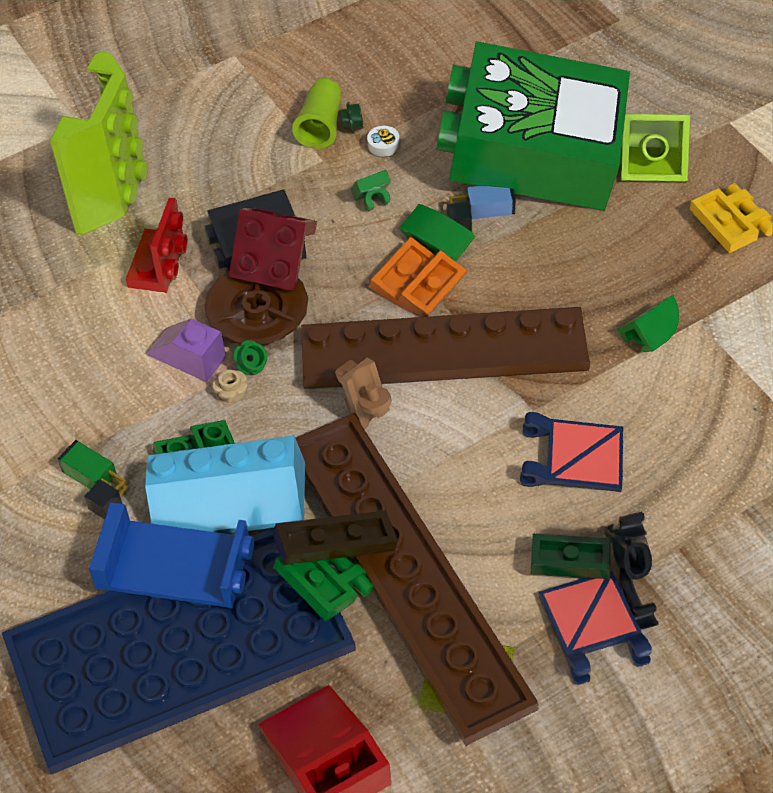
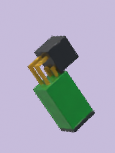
(95, 474)

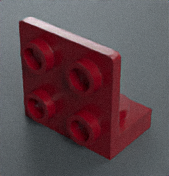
(269, 247)

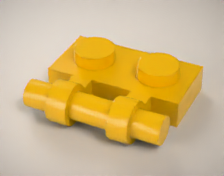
(725, 220)

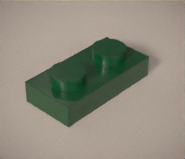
(570, 556)

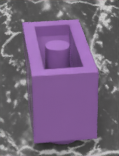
(190, 348)

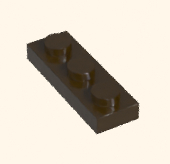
(334, 537)

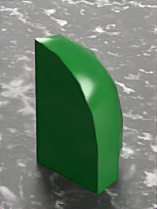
(653, 325)

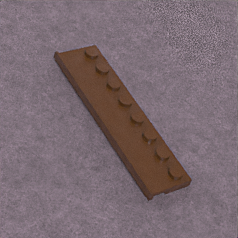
(448, 346)

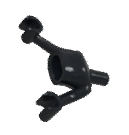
(634, 561)

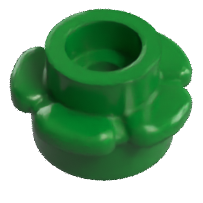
(258, 355)

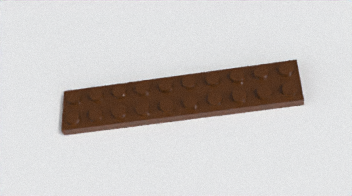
(419, 586)

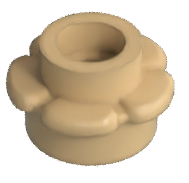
(230, 392)

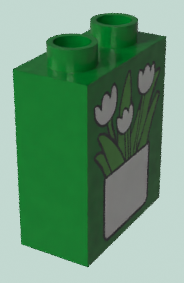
(536, 125)

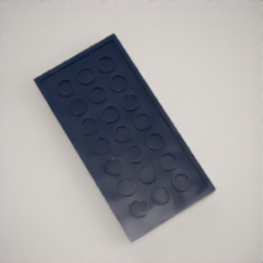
(148, 662)

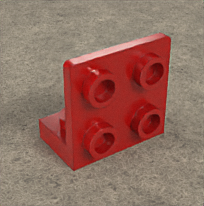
(159, 252)

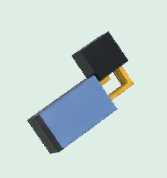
(481, 203)

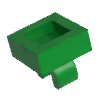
(372, 186)

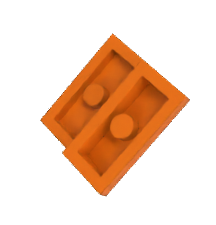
(417, 278)

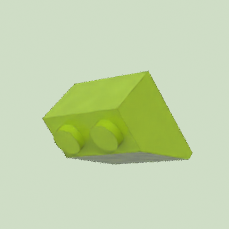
(655, 147)

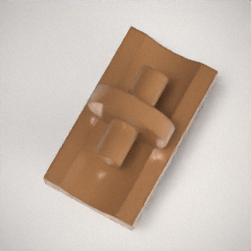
(363, 390)

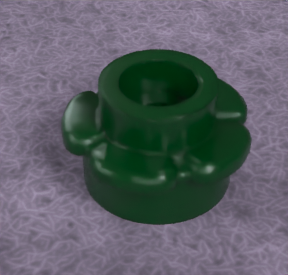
(352, 117)

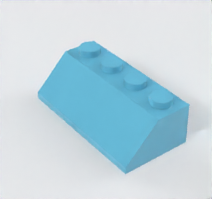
(227, 484)

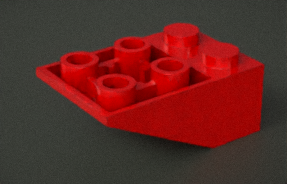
(326, 747)

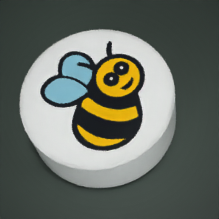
(383, 141)

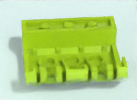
(101, 156)

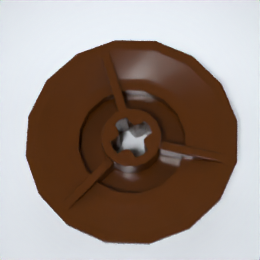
(254, 310)

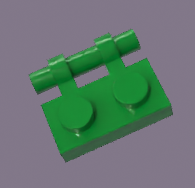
(323, 587)

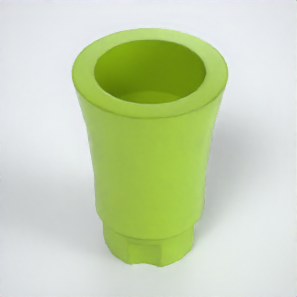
(318, 117)

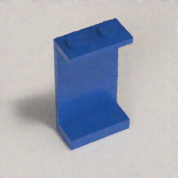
(170, 560)

